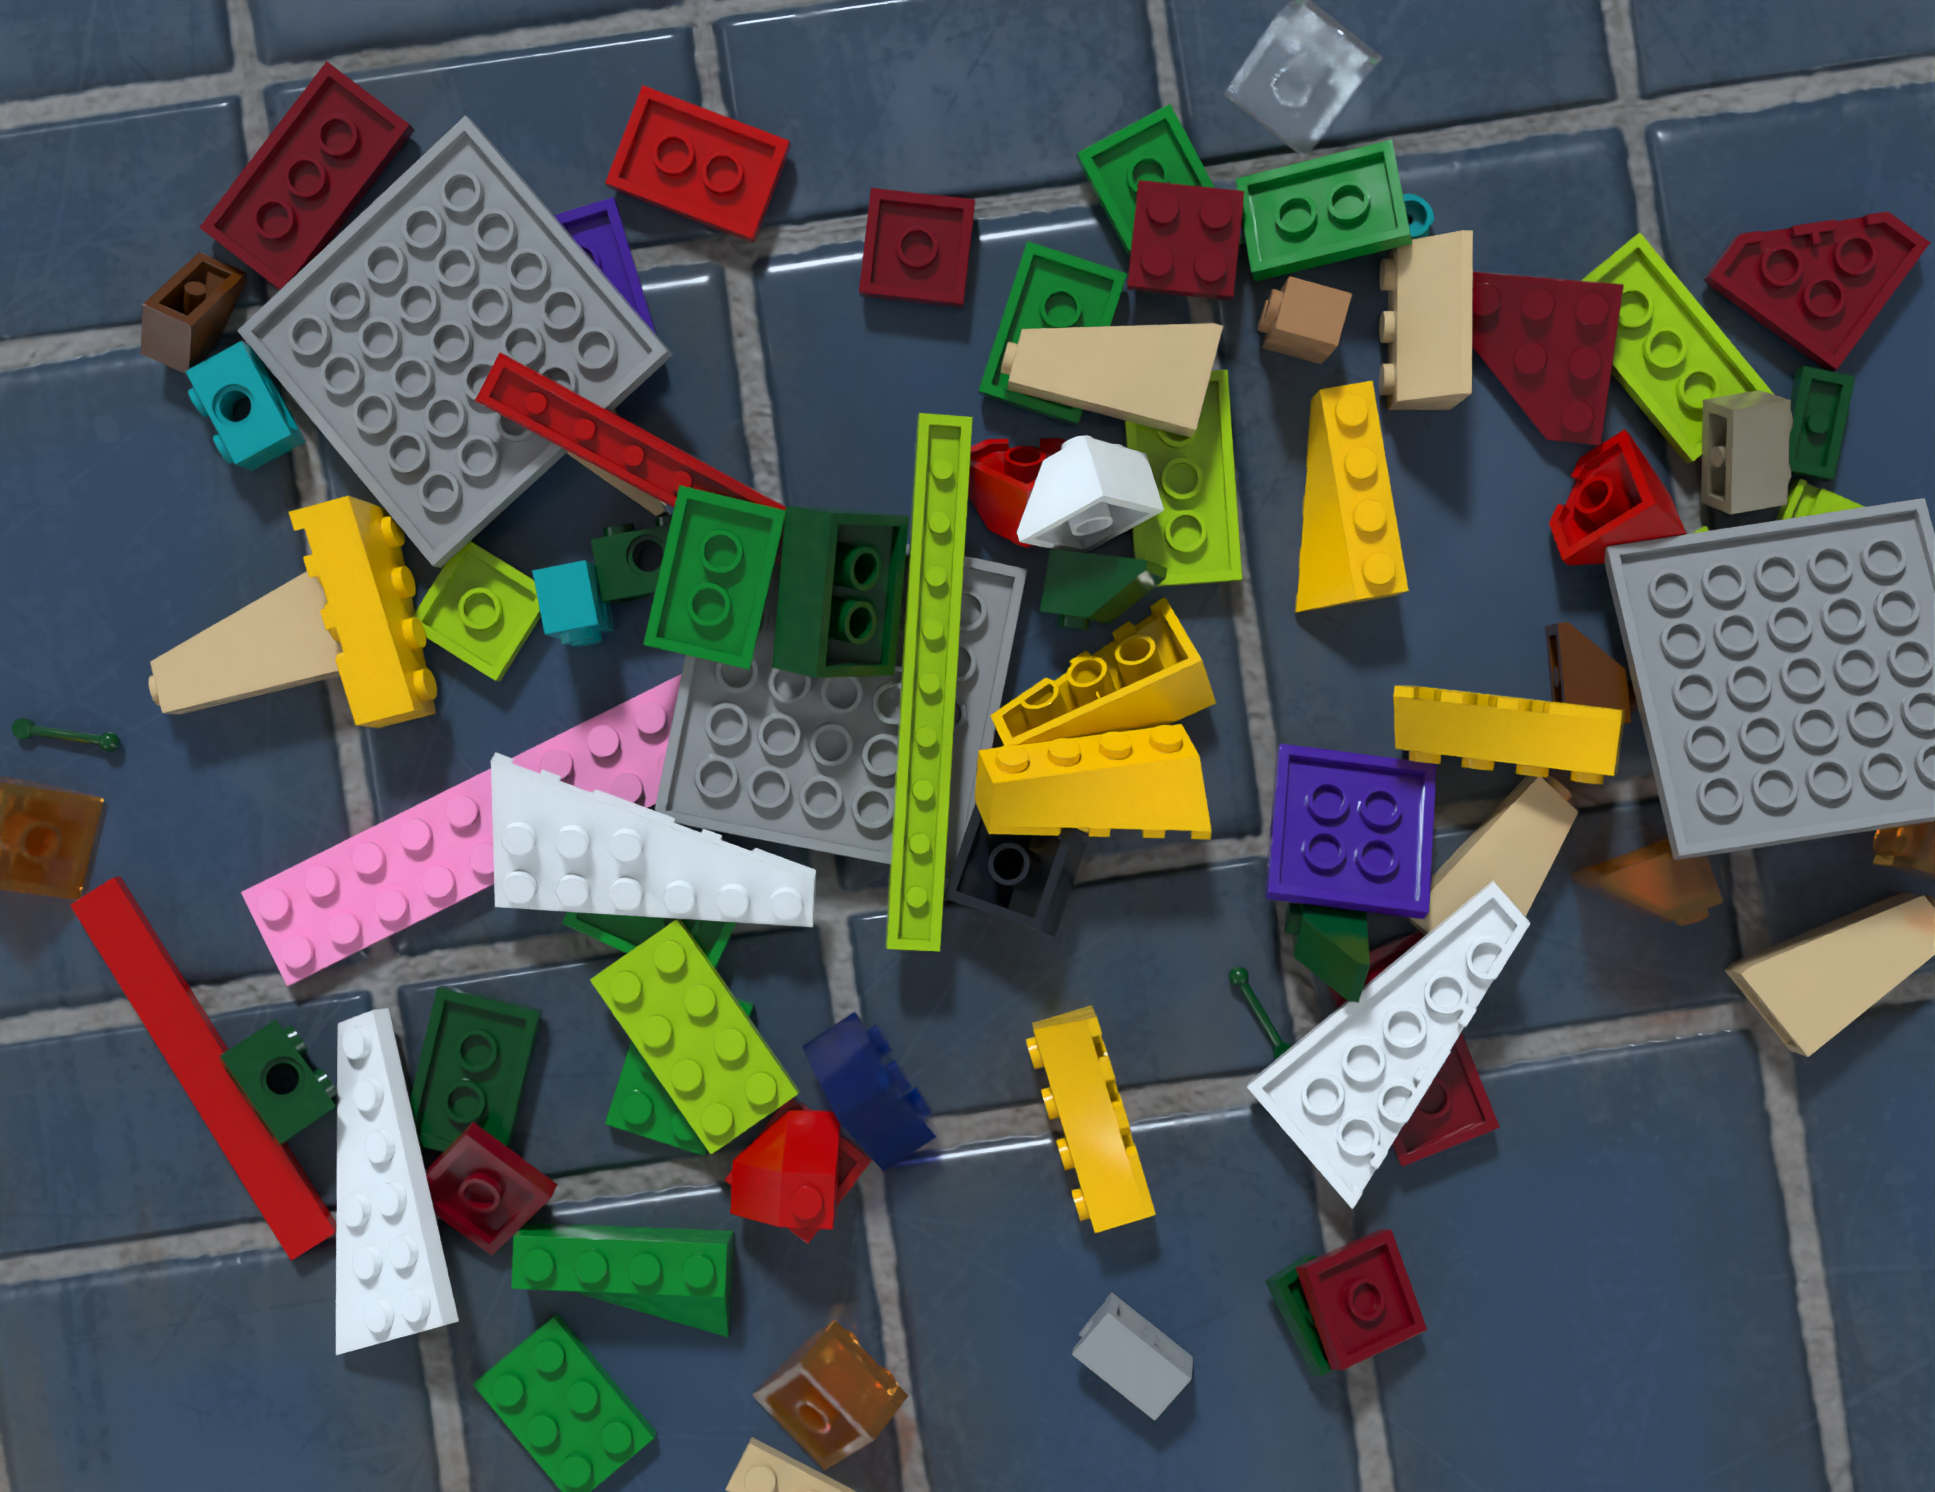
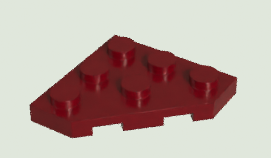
(1818, 279)
(1550, 347)

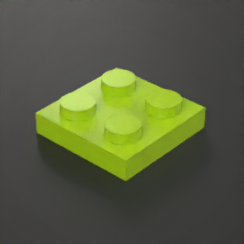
(480, 610)

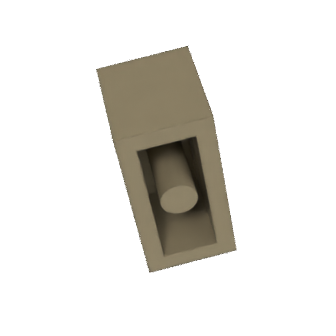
(1745, 451)

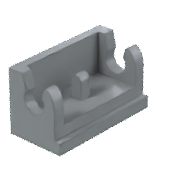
(1133, 1356)

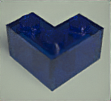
(869, 1091)

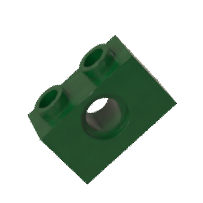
(618, 561)
(280, 1114)

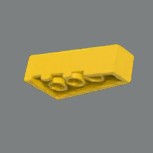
(369, 609)

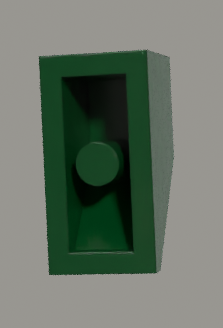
(1095, 586)
(1331, 945)

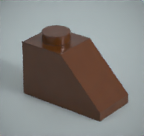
(190, 312)
(1585, 673)

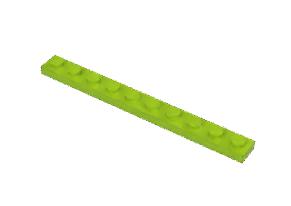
(928, 682)

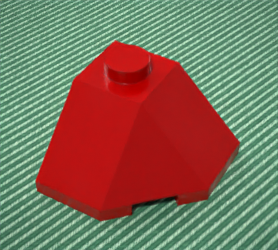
(1004, 480)
(1613, 504)
(790, 1172)

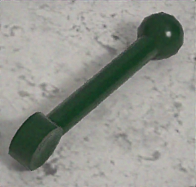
(26, 729)
(1239, 977)

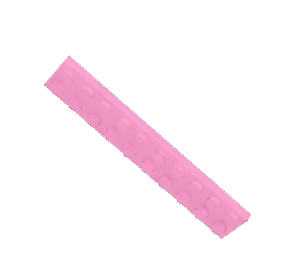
(445, 844)

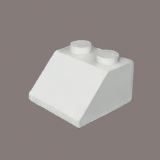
(1089, 496)

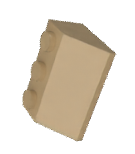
(1428, 322)

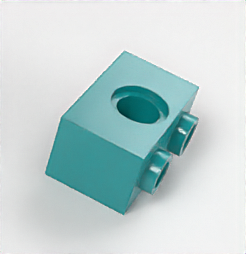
(270, 424)
(572, 603)

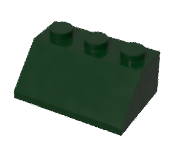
(840, 592)

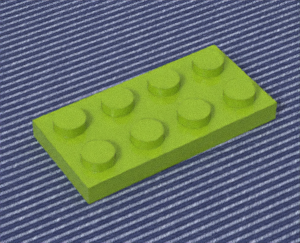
(1669, 347)
(1197, 488)
(695, 1036)

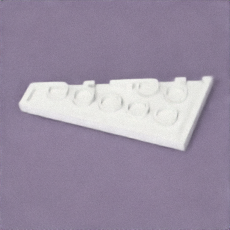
(615, 857)
(1371, 1061)
(387, 1232)

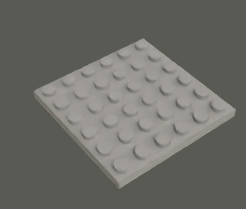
(407, 318)
(1785, 675)
(818, 755)

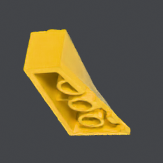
(1348, 508)
(1132, 683)
(1508, 730)
(1095, 784)
(1092, 1118)

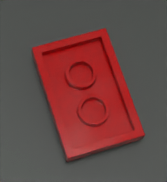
(698, 164)

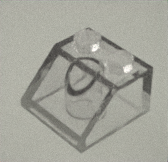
(1302, 75)

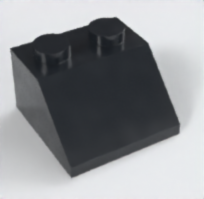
(1016, 875)

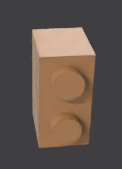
(1304, 320)

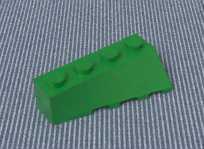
(645, 1269)

